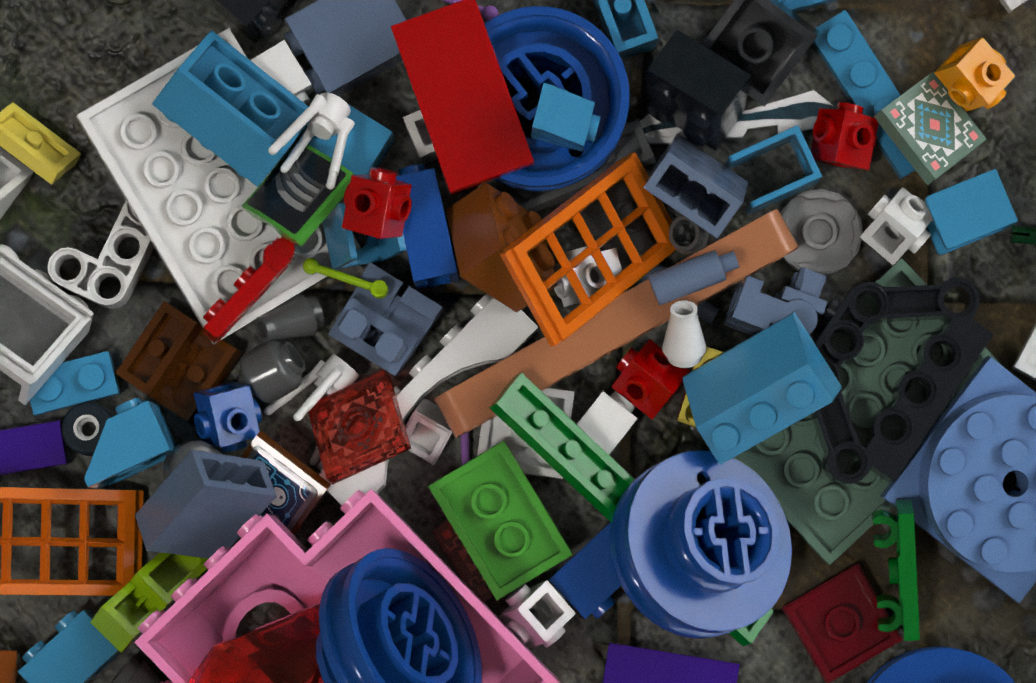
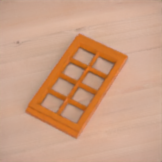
(535, 290)
(127, 541)

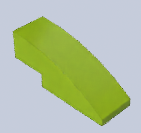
(143, 595)

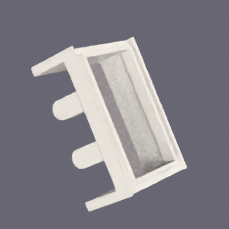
(36, 324)

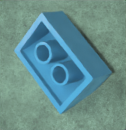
(230, 107)
(759, 388)

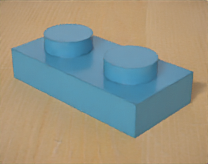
(77, 382)

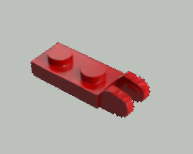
(250, 287)

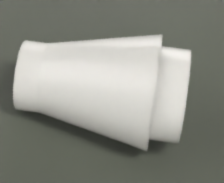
(684, 337)

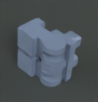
(754, 311)
(389, 327)

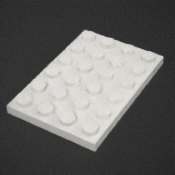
(191, 199)

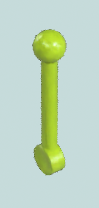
(377, 288)

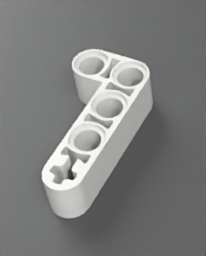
(108, 264)

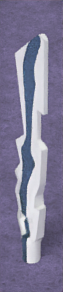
(784, 114)

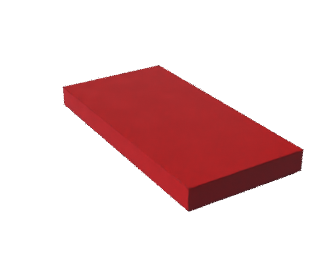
(462, 95)

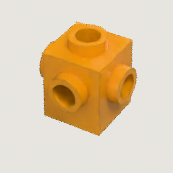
(975, 75)

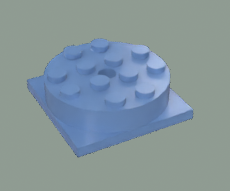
(960, 477)

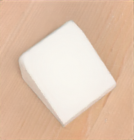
(428, 431)

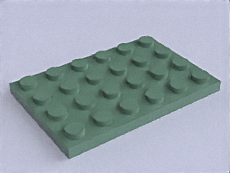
(791, 461)

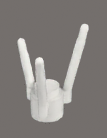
(326, 118)
(330, 377)

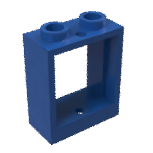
(427, 231)

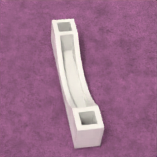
(486, 339)

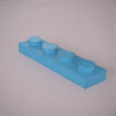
(860, 78)

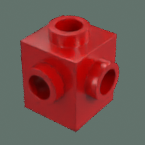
(844, 137)
(377, 204)
(648, 378)

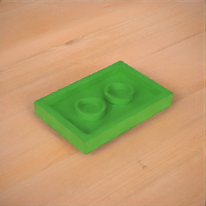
(500, 520)

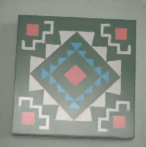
(930, 128)

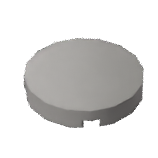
(824, 230)

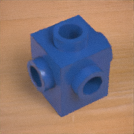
(227, 416)

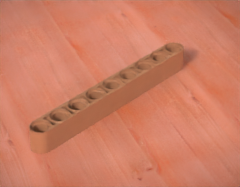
(610, 329)

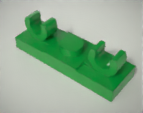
(901, 570)

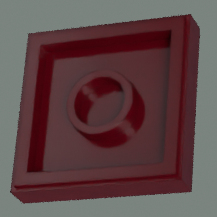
(840, 623)

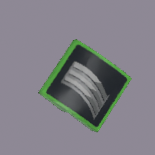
(298, 199)

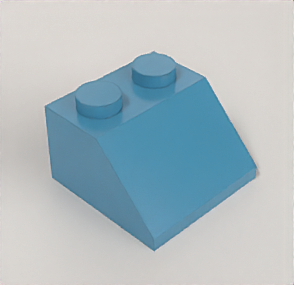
(130, 444)

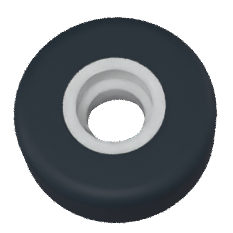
(74, 422)

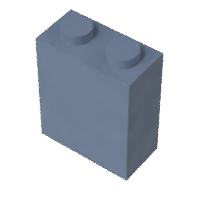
(345, 41)
(697, 185)
(204, 504)

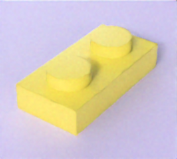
(35, 144)

